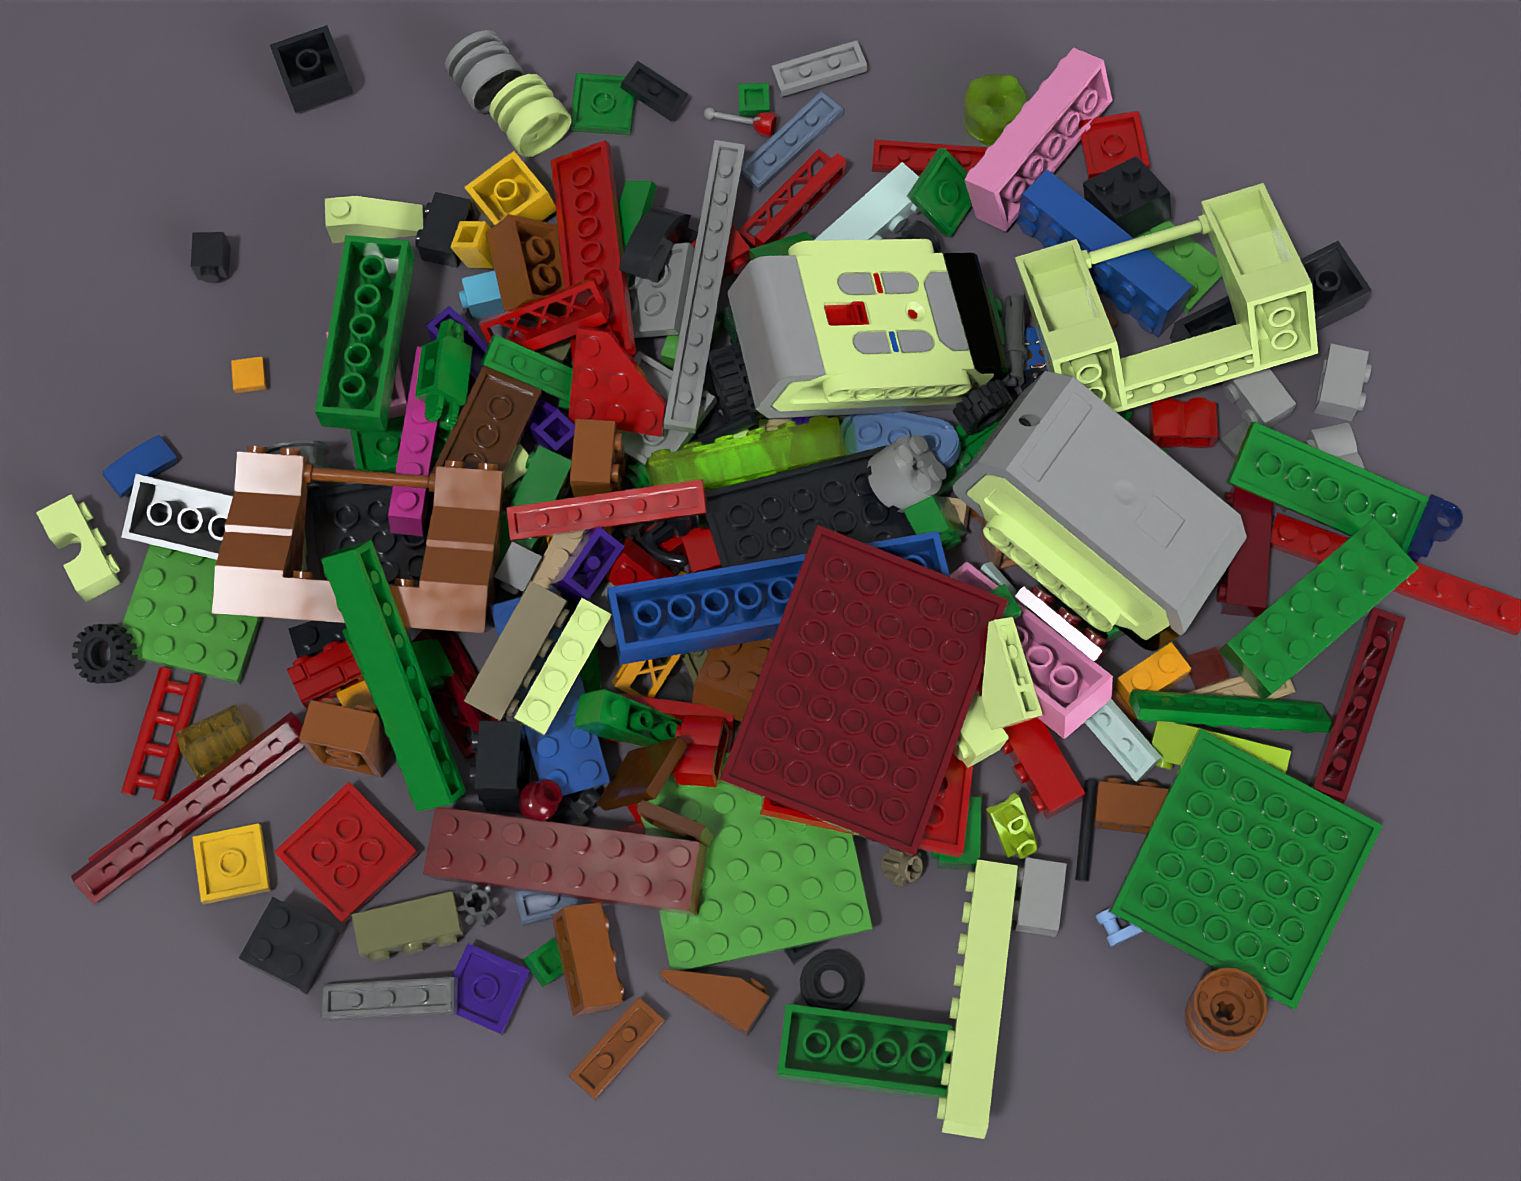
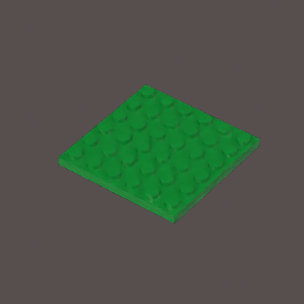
(1246, 868)

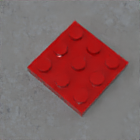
(346, 852)

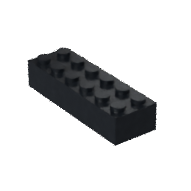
(1336, 294)

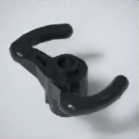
(662, 532)

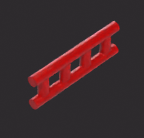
(145, 747)

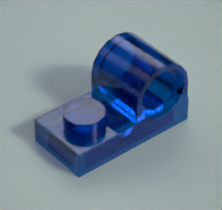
(1431, 530)

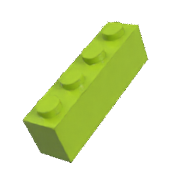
(1174, 740)

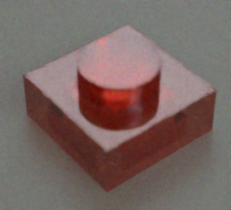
(1206, 668)

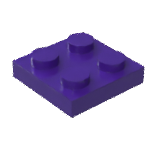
(488, 988)

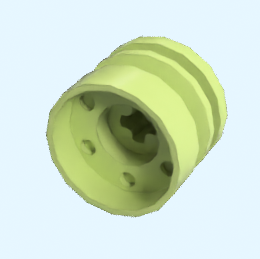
(530, 115)

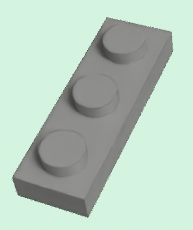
(819, 68)

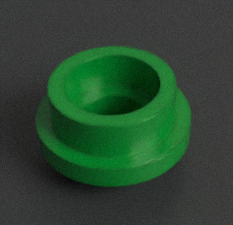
(637, 475)

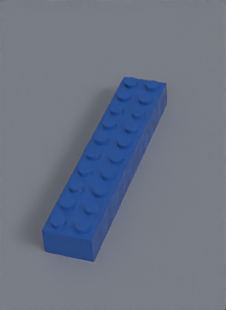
(725, 603)

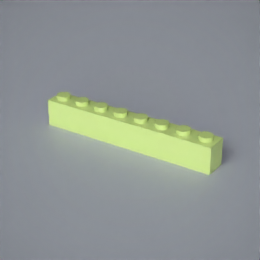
(979, 1001)

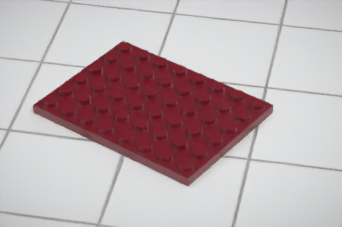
(863, 691)

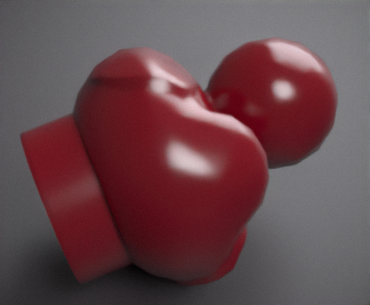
(540, 799)

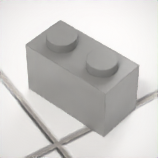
(1342, 382)
(1260, 397)
(1039, 897)

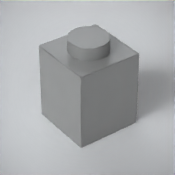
(517, 568)

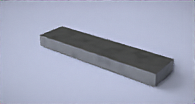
(389, 998)

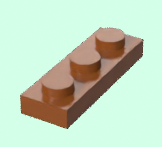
(616, 1048)

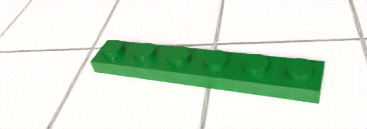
(1229, 711)

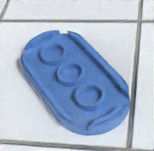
(882, 429)

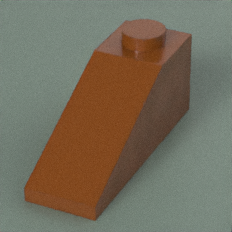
(726, 997)

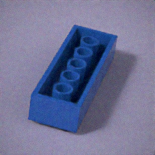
(1134, 282)
(564, 752)

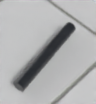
(729, 429)
(1086, 831)

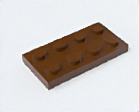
(491, 421)

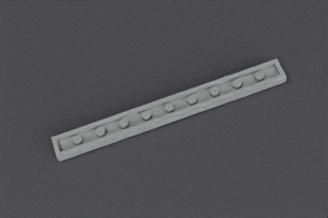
(704, 287)

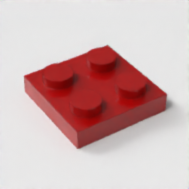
(1112, 142)

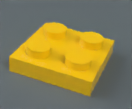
(231, 863)

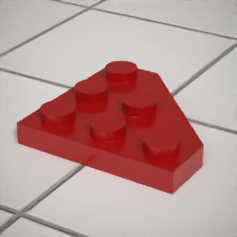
(612, 386)

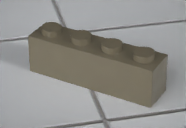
(516, 651)

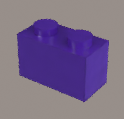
(587, 565)

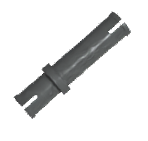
(1014, 339)

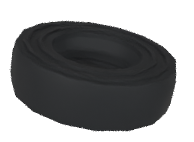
(835, 962)

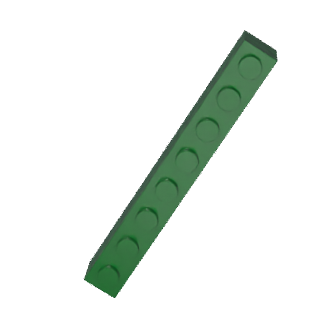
(393, 675)

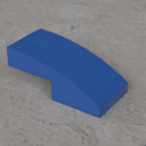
(144, 459)

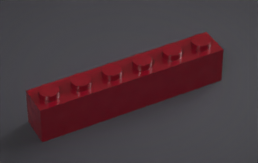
(1357, 704)

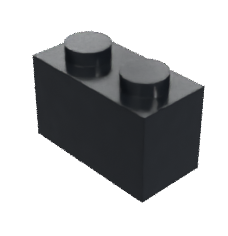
(440, 227)

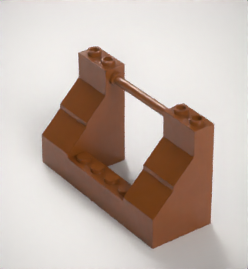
(264, 542)

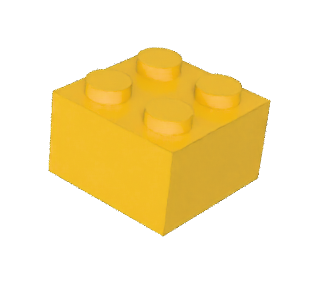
(512, 190)

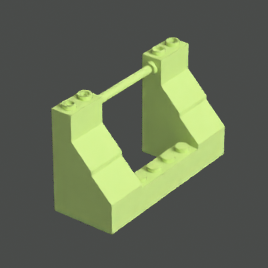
(1261, 276)

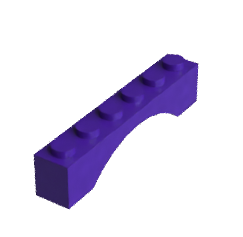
(548, 425)

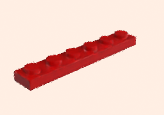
(607, 510)

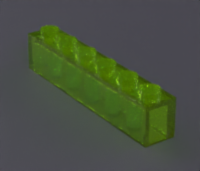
(749, 457)

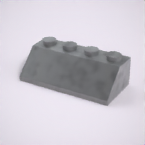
(176, 516)

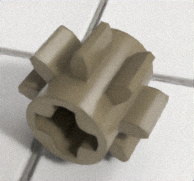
(901, 867)

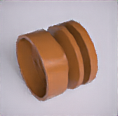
(1231, 992)

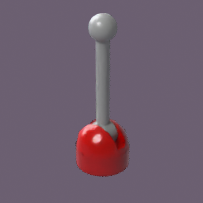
(763, 123)

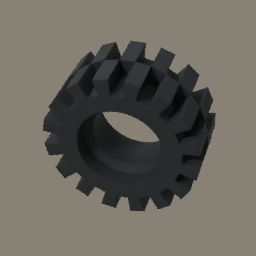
(983, 407)
(89, 657)

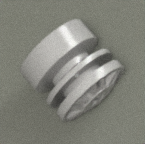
(481, 68)

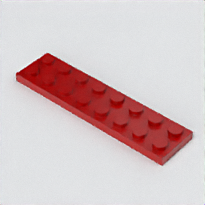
(592, 234)

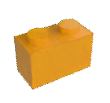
(1156, 673)

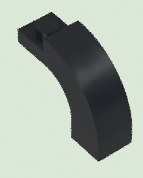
(653, 240)

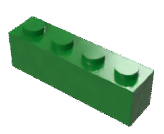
(544, 481)

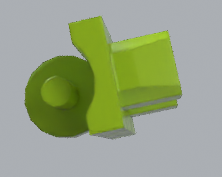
(1013, 827)

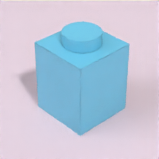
(481, 295)

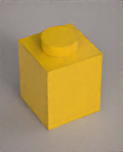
(472, 244)

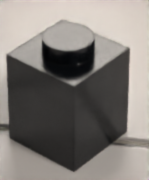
(210, 256)

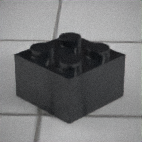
(311, 69)
(1130, 196)
(289, 945)

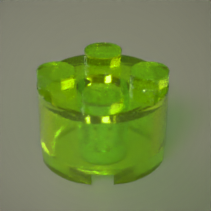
(991, 106)

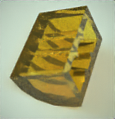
(214, 740)

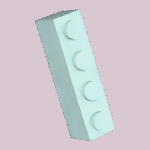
(878, 211)

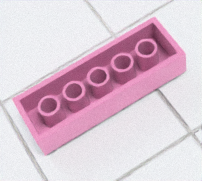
(1038, 137)
(1064, 678)

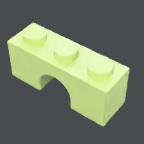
(92, 569)

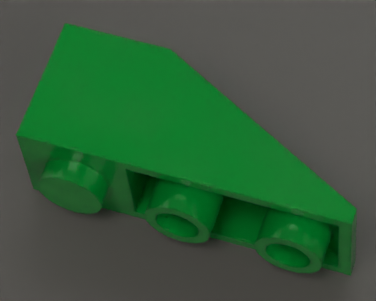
(623, 719)

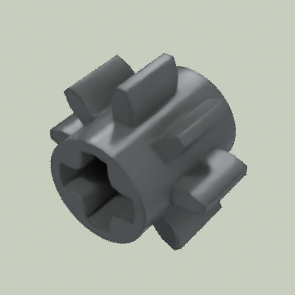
(470, 903)

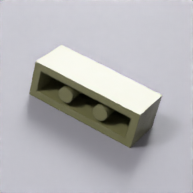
(408, 927)

